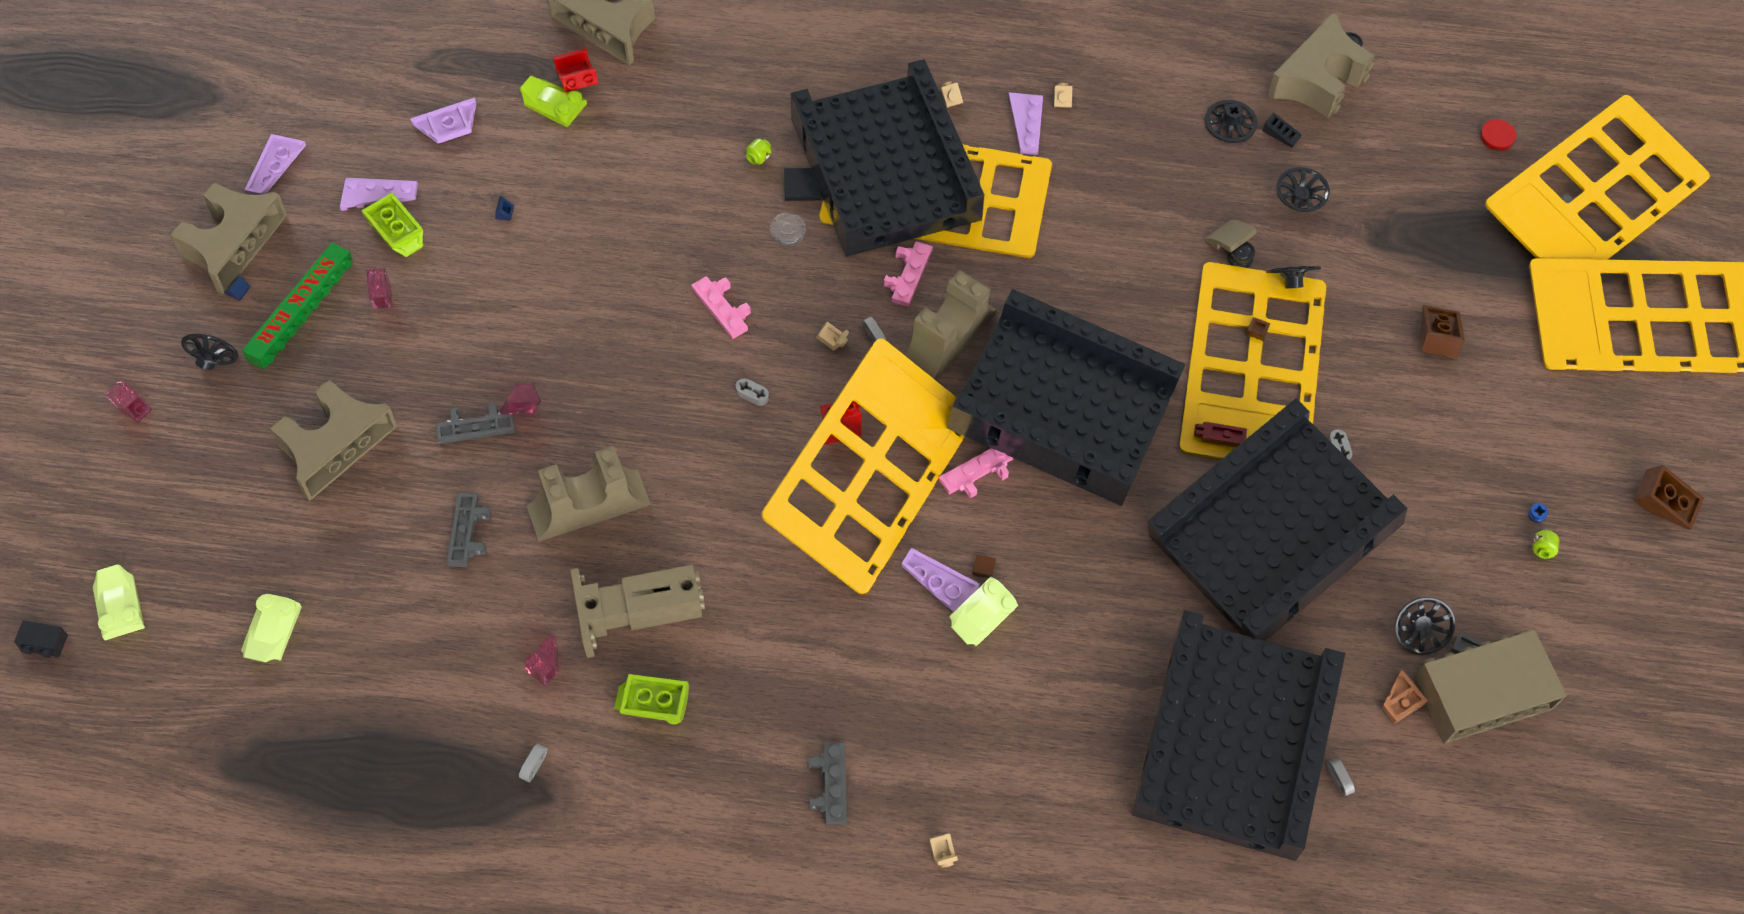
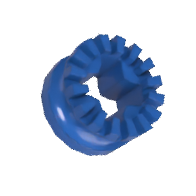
(1534, 515)

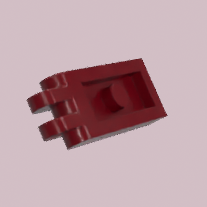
(1220, 434)

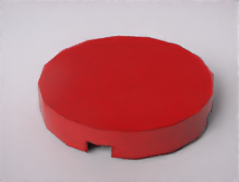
(1498, 135)

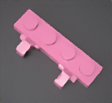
(906, 285)
(712, 297)
(963, 476)

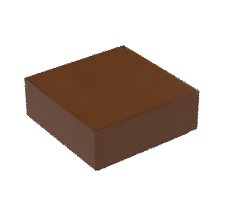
(1258, 329)
(984, 566)

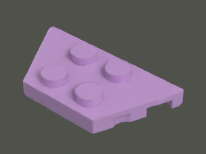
(447, 122)

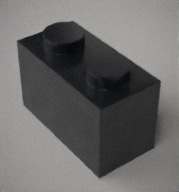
(40, 639)

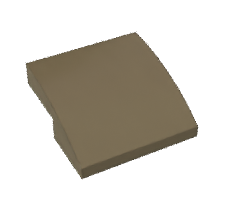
(1231, 235)

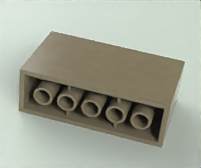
(1489, 685)

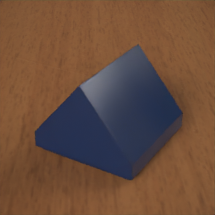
(504, 209)
(237, 288)

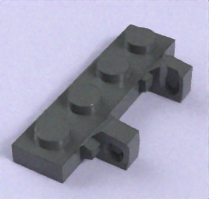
(460, 429)
(461, 541)
(834, 799)

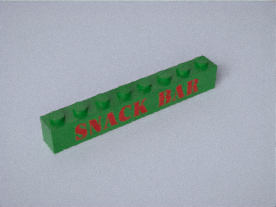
(297, 306)

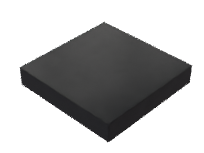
(800, 185)

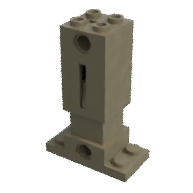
(638, 602)

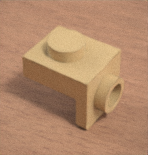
(950, 94)
(1063, 95)
(832, 336)
(943, 850)

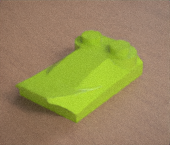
(552, 100)
(395, 225)
(653, 698)

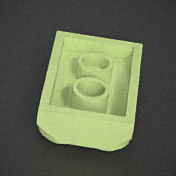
(117, 602)
(982, 611)
(270, 628)

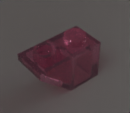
(379, 288)
(521, 400)
(128, 401)
(544, 663)

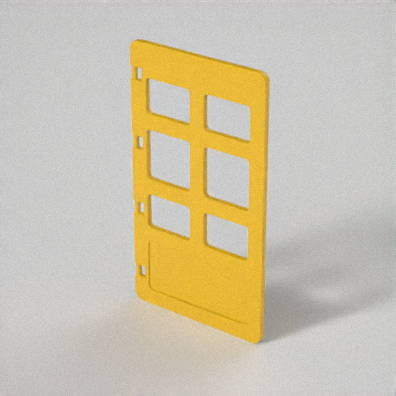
(1027, 206)
(1553, 227)
(1575, 316)
(909, 407)
(1247, 411)

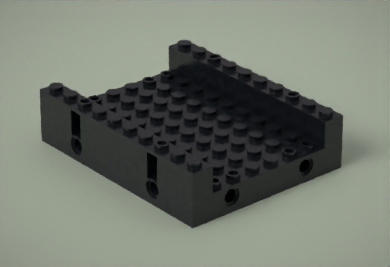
(888, 161)
(1066, 397)
(1274, 523)
(1239, 738)

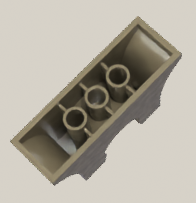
(606, 23)
(1313, 69)
(242, 232)
(945, 335)
(343, 440)
(584, 500)

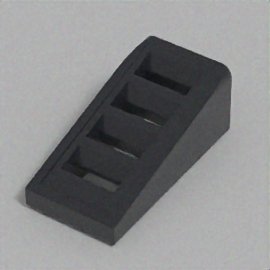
(1273, 131)

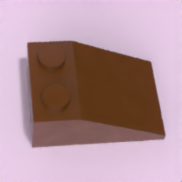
(1441, 332)
(1668, 497)

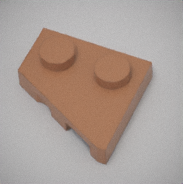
(1403, 698)

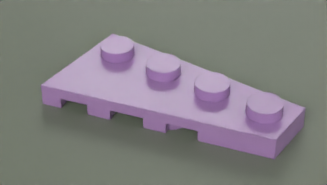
(1027, 120)
(273, 163)
(365, 191)
(939, 579)

